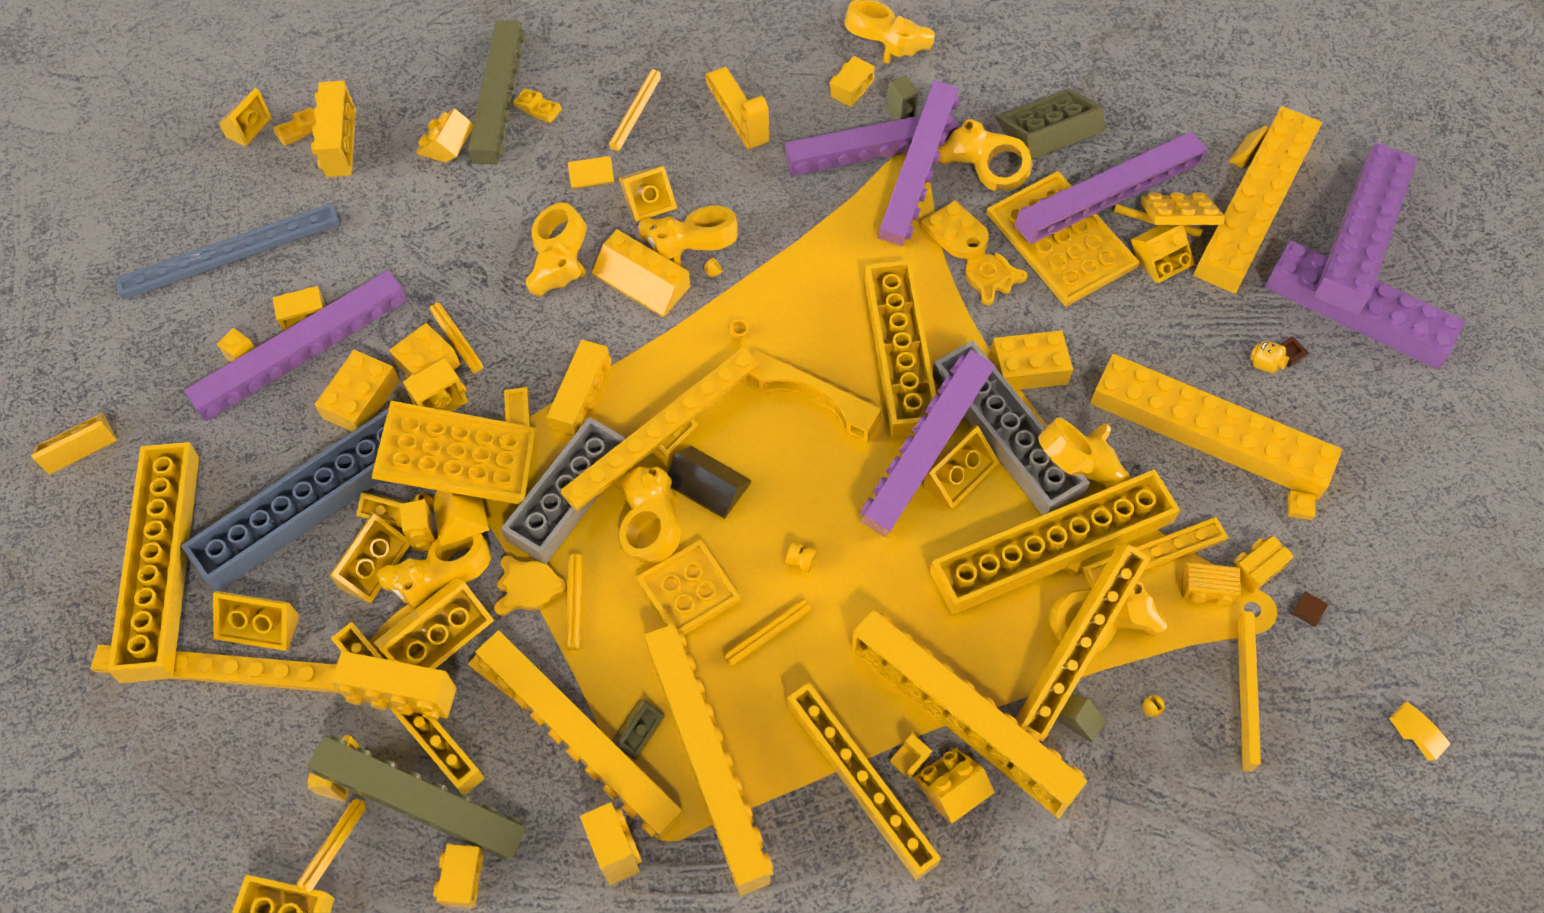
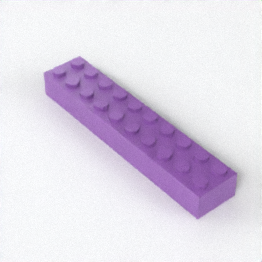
(1366, 229)

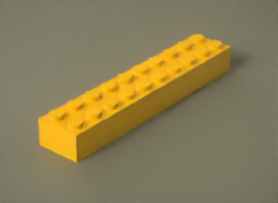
(1257, 200)
(1216, 427)
(1053, 541)
(154, 564)
(968, 714)
(708, 761)

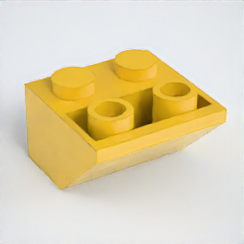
(445, 136)
(1163, 251)
(954, 784)

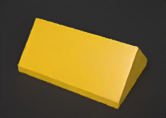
(74, 444)
(961, 468)
(458, 516)
(370, 551)
(253, 620)

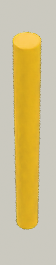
(1143, 216)

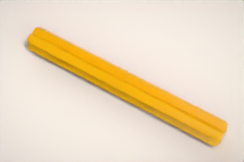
(635, 110)

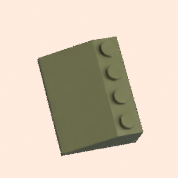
(1053, 122)

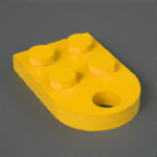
(956, 229)

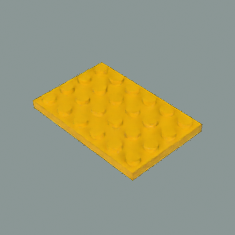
(1073, 259)
(454, 453)

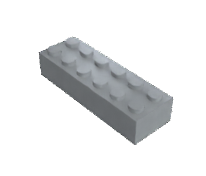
(545, 515)

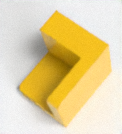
(910, 756)

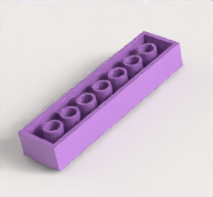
(1387, 317)
(929, 440)

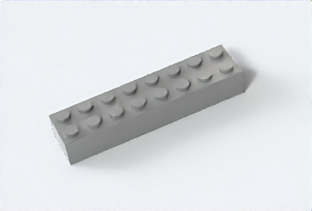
(1013, 436)

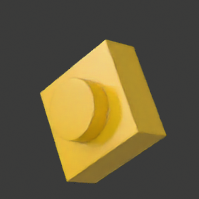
(1301, 505)

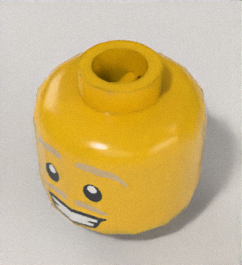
(1269, 357)

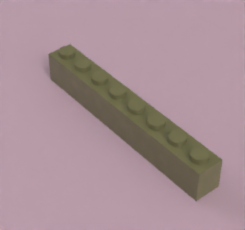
(496, 92)
(417, 798)

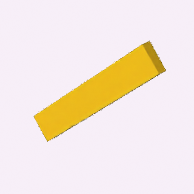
(1170, 547)
(1248, 692)

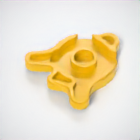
(991, 274)
(527, 585)

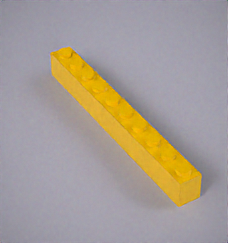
(579, 735)

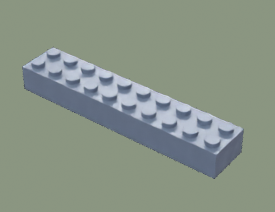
(287, 507)

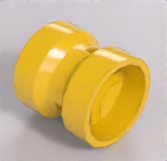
(801, 556)

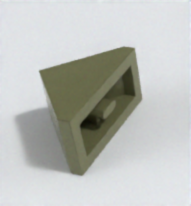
(1081, 717)

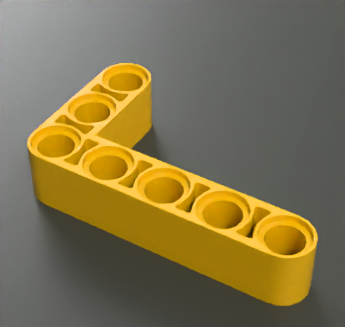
(748, 117)

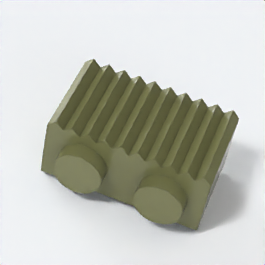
(902, 98)

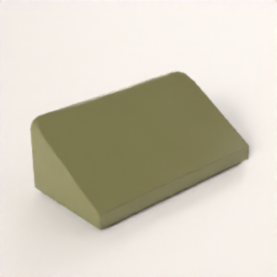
(638, 729)

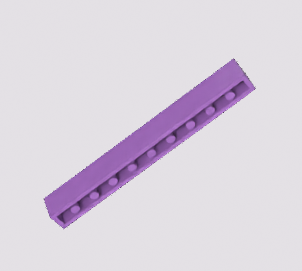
(1110, 187)
(295, 345)

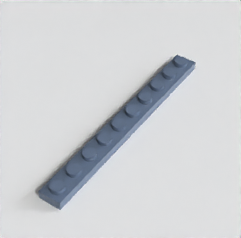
(226, 251)

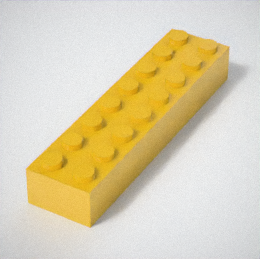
(899, 344)

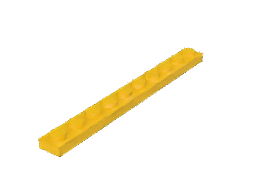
(658, 429)
(241, 670)

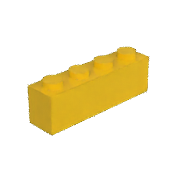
(579, 387)

